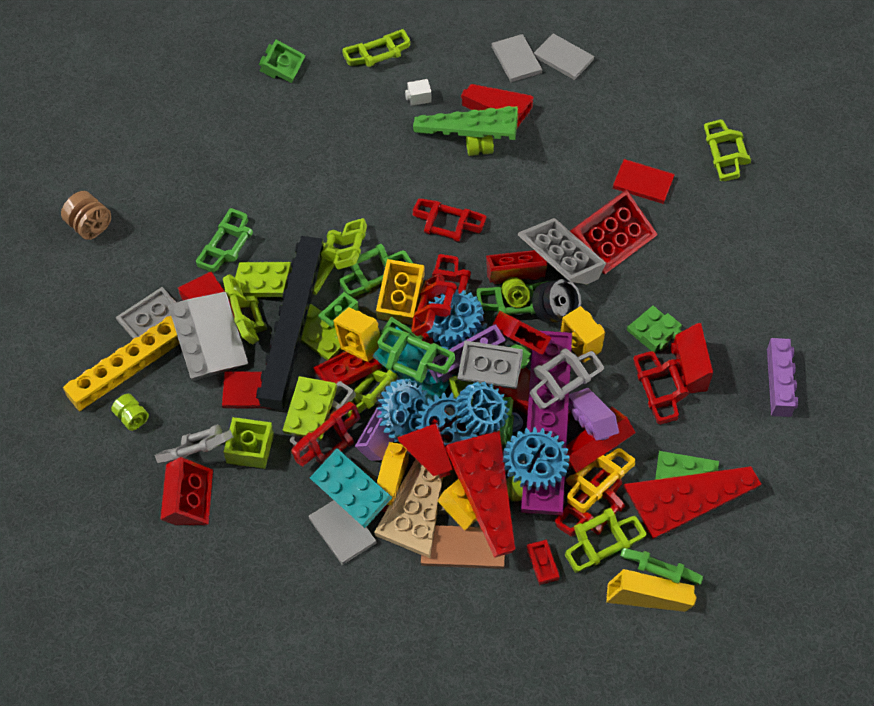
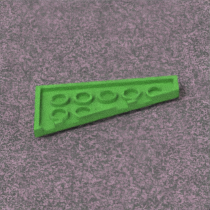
(473, 123)

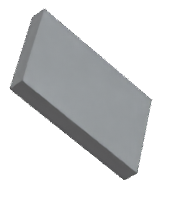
(563, 56)
(516, 58)
(146, 313)
(490, 364)
(341, 532)

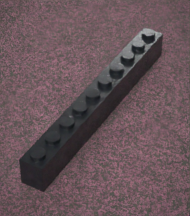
(291, 323)

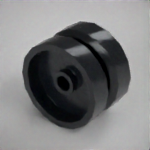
(555, 300)

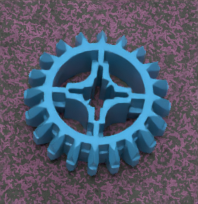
(487, 400)

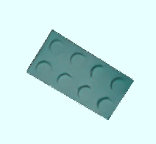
(411, 358)
(351, 488)

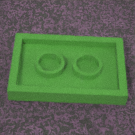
(678, 465)

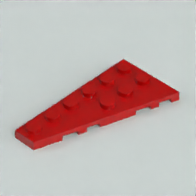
(483, 478)
(677, 500)

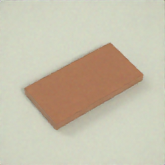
(461, 549)

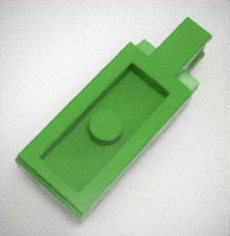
(507, 429)

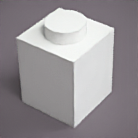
(418, 92)

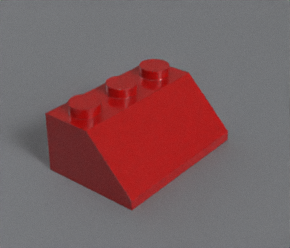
(516, 264)
(693, 359)
(186, 493)

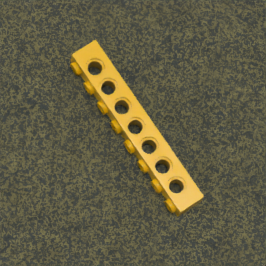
(129, 364)

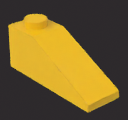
(393, 469)

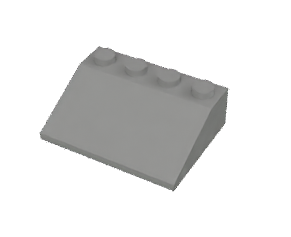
(564, 251)
(208, 335)

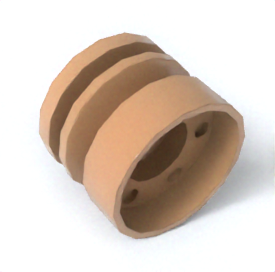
(86, 215)

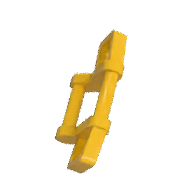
(578, 482)

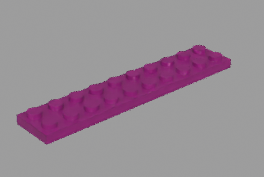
(552, 418)

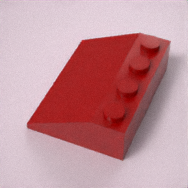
(615, 230)

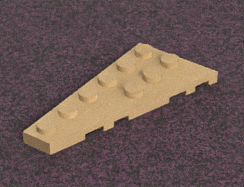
(414, 511)

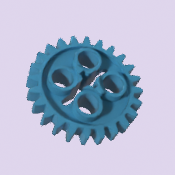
(462, 321)
(401, 407)
(436, 411)
(554, 467)

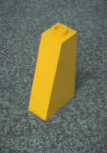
(650, 592)

